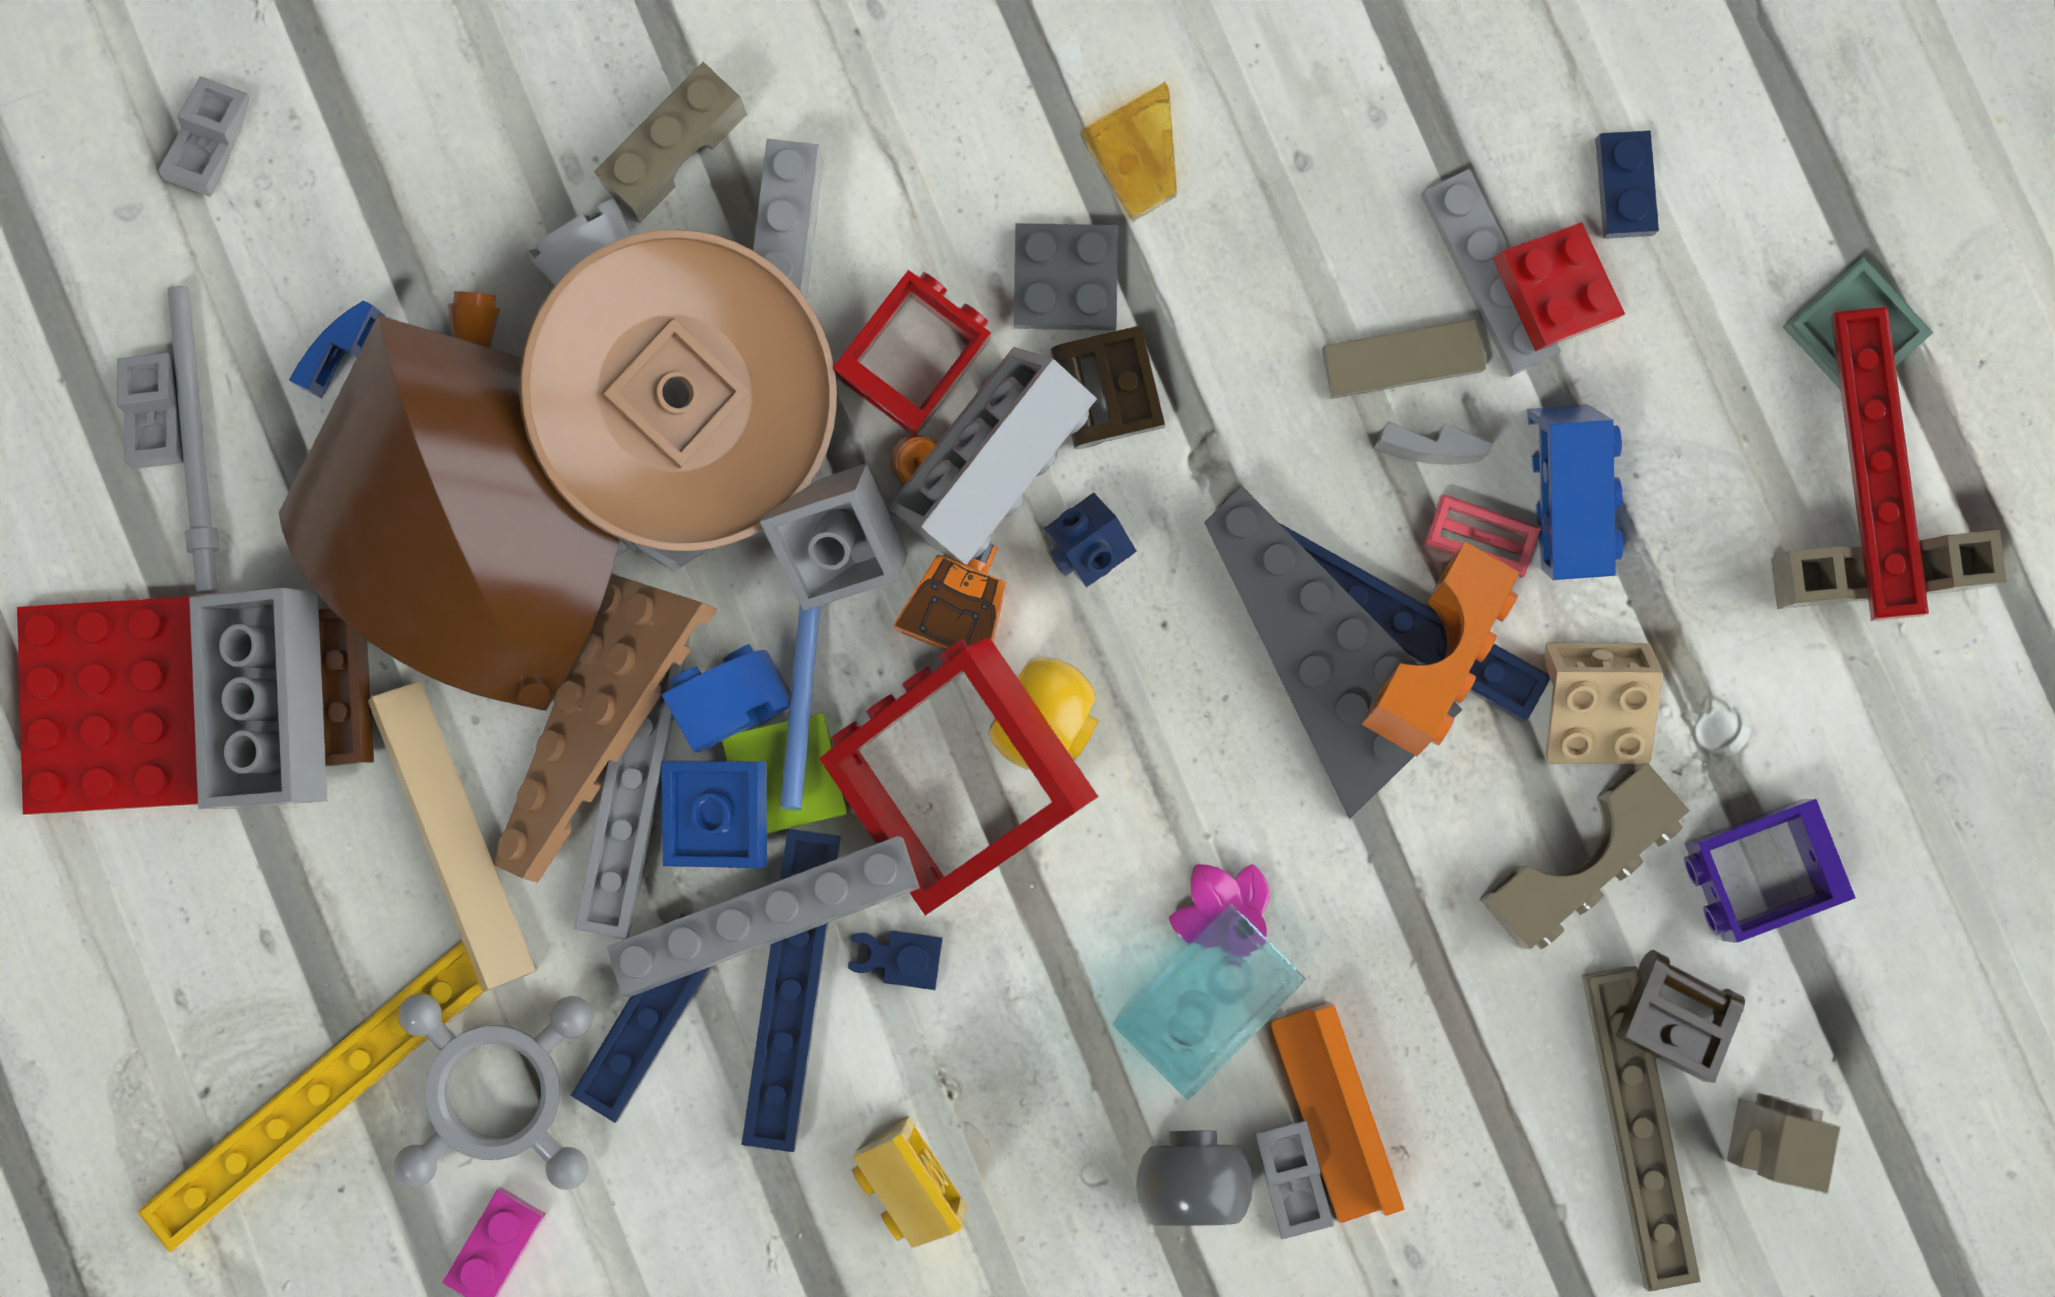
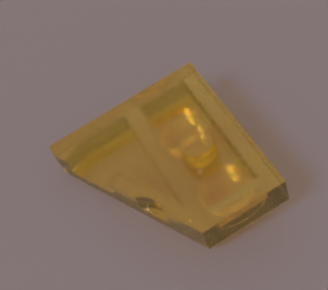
(1137, 152)

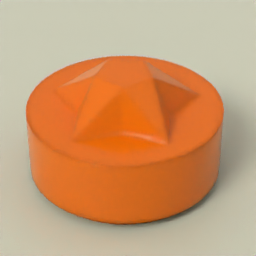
(909, 454)

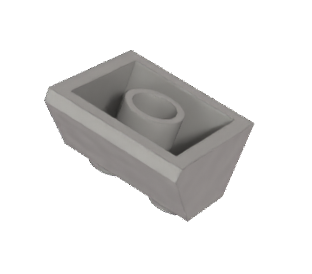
(836, 538)

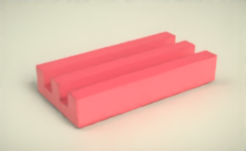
(1440, 522)

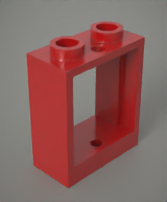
(870, 387)

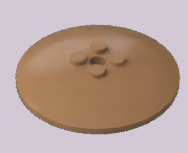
(752, 372)

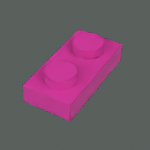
(494, 1246)

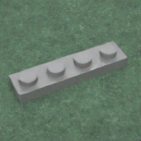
(1472, 242)

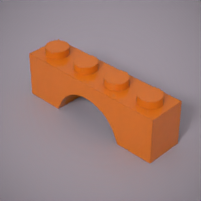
(1417, 698)

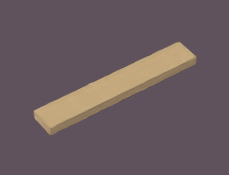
(451, 836)

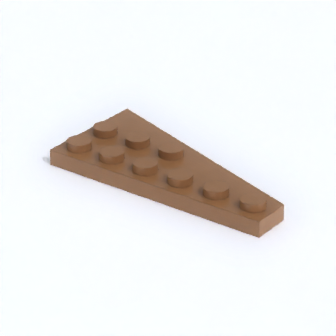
(596, 715)

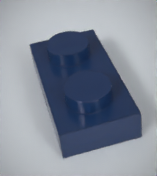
(1627, 184)

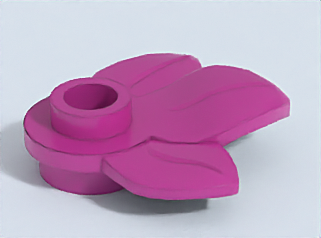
(1216, 889)

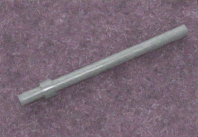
(201, 537)

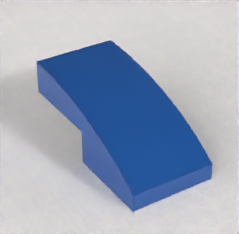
(340, 337)

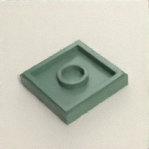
(1855, 289)

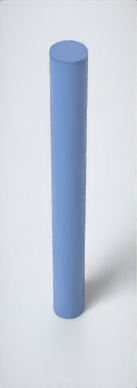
(800, 709)

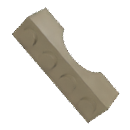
(1838, 573)
(1634, 815)

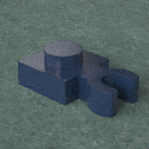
(907, 959)

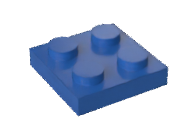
(714, 814)

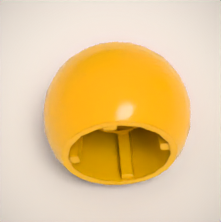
(1062, 698)

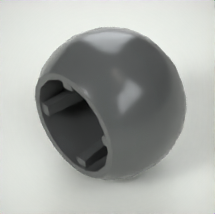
(1194, 1181)

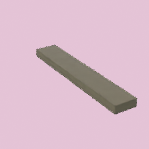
(1641, 1137)

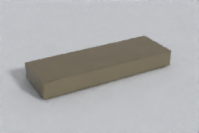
(1403, 358)

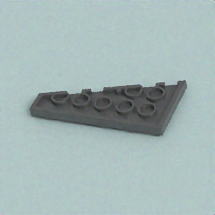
(1319, 643)

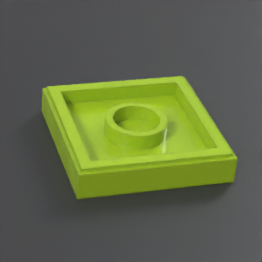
(820, 793)

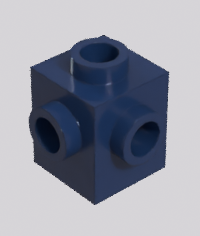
(1088, 541)

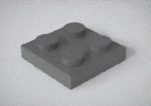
(1065, 276)

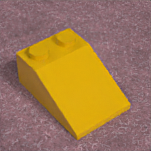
(910, 1184)

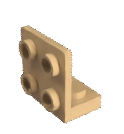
(1602, 702)

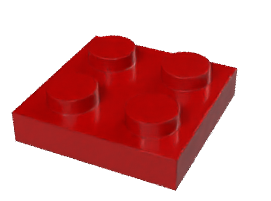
(1558, 286)

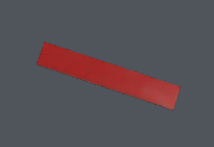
(1879, 464)

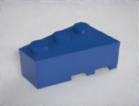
(1577, 491)

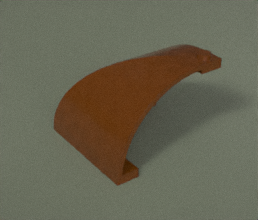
(439, 524)

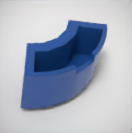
(727, 697)

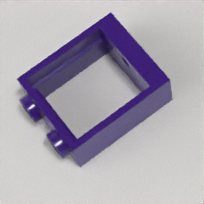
(1816, 852)

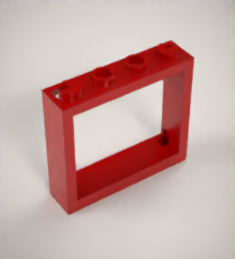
(1022, 725)

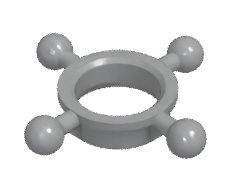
(418, 1163)

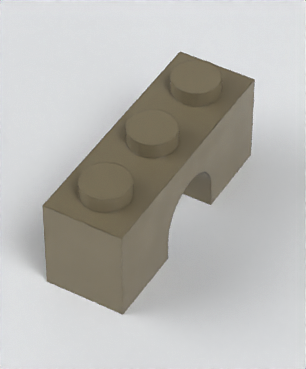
(692, 116)
(1784, 1142)

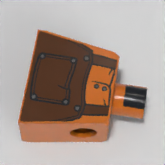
(954, 603)

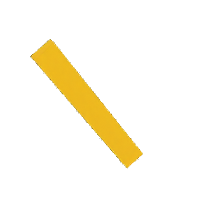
(305, 1106)

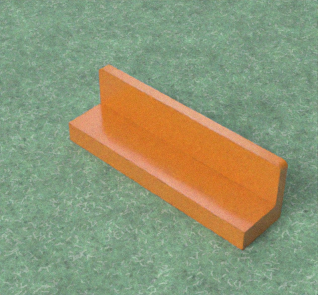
(1336, 1113)

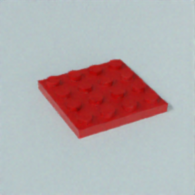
(106, 706)

